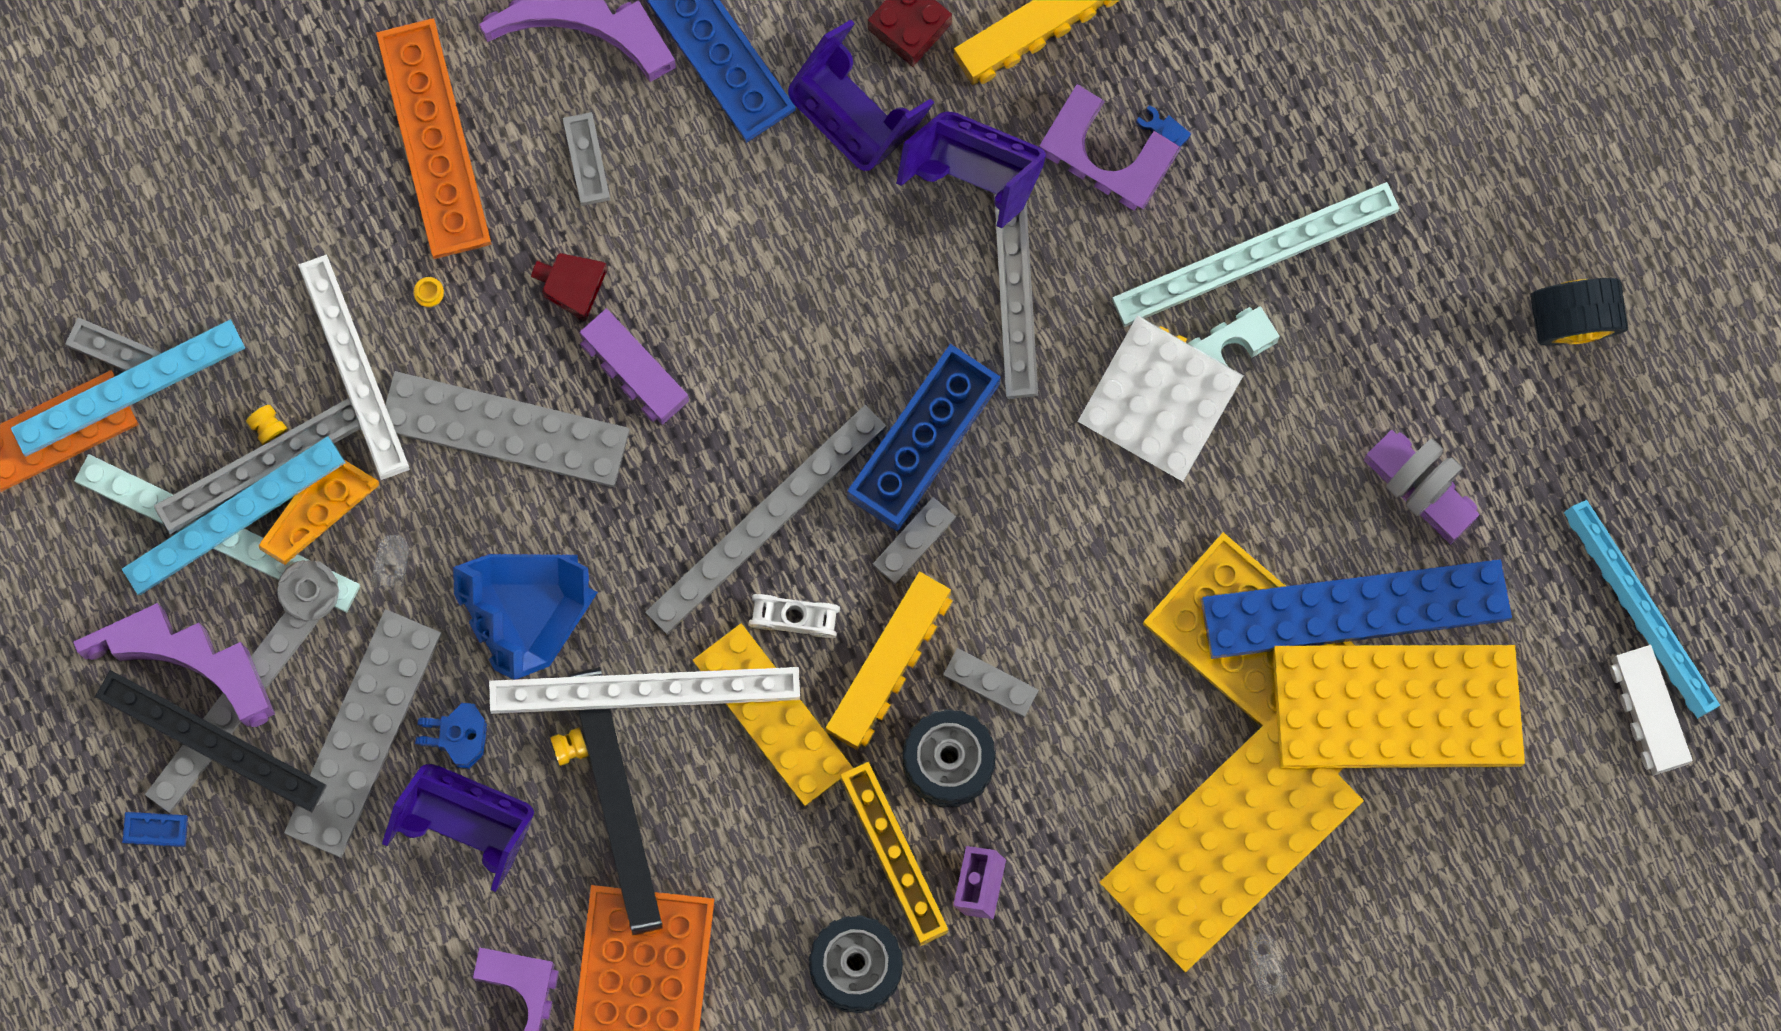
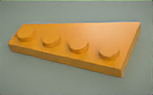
(316, 510)

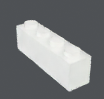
(1651, 710)

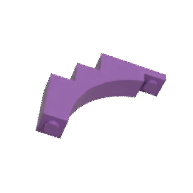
(151, 637)

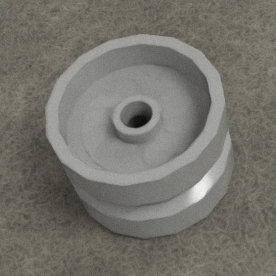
(1427, 480)

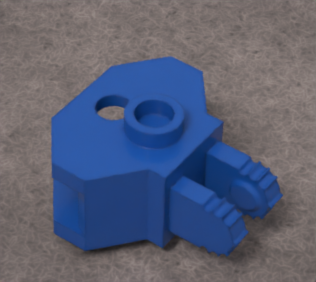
(455, 733)

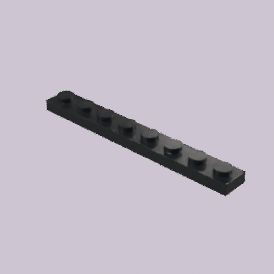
(211, 741)

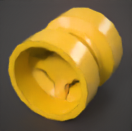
(266, 424)
(569, 746)

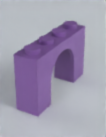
(1067, 143)
(523, 974)

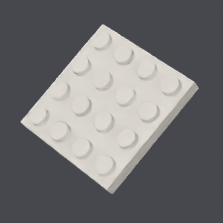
(1160, 398)

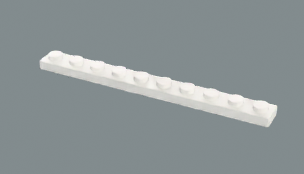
(644, 690)

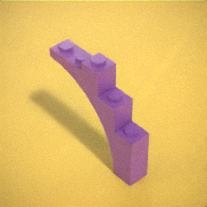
(626, 29)

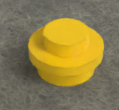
(428, 292)

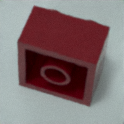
(909, 26)

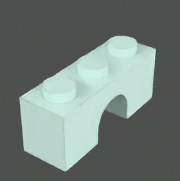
(1250, 330)

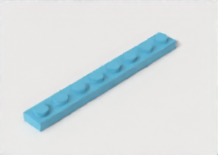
(127, 388)
(233, 515)
(1641, 609)

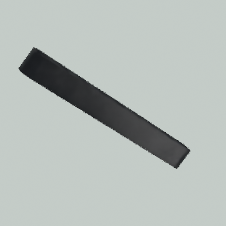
(620, 817)

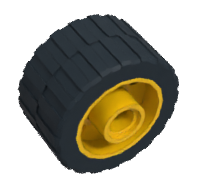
(1579, 311)

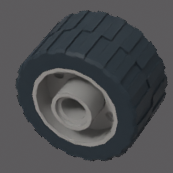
(955, 734)
(852, 939)

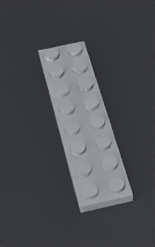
(506, 429)
(365, 731)

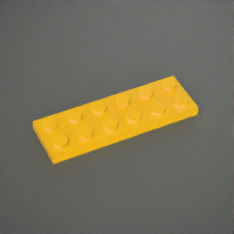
(780, 729)

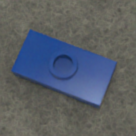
(155, 829)

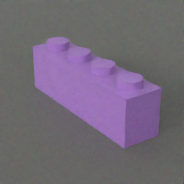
(634, 367)
(1449, 514)

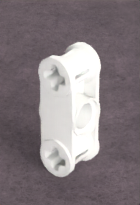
(776, 618)

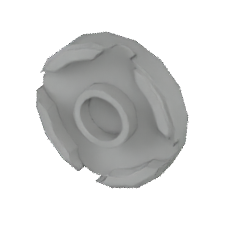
(308, 590)

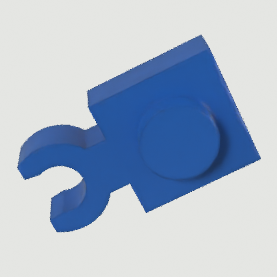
(1168, 128)

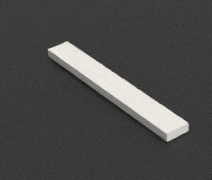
(354, 367)

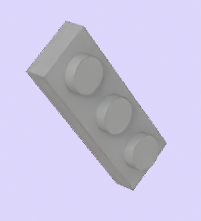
(586, 159)
(108, 346)
(914, 541)
(990, 683)

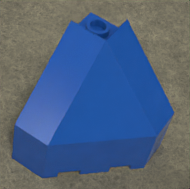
(523, 606)

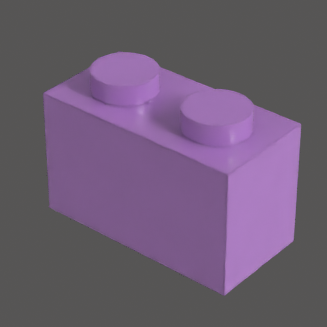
(979, 882)

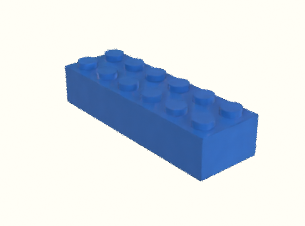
(923, 437)

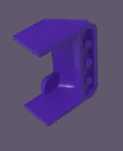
(844, 110)
(975, 155)
(465, 813)

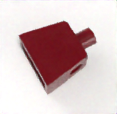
(571, 282)

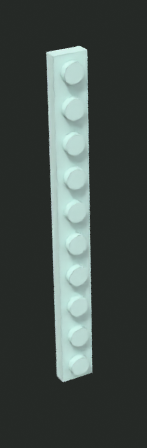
(1255, 254)
(142, 497)

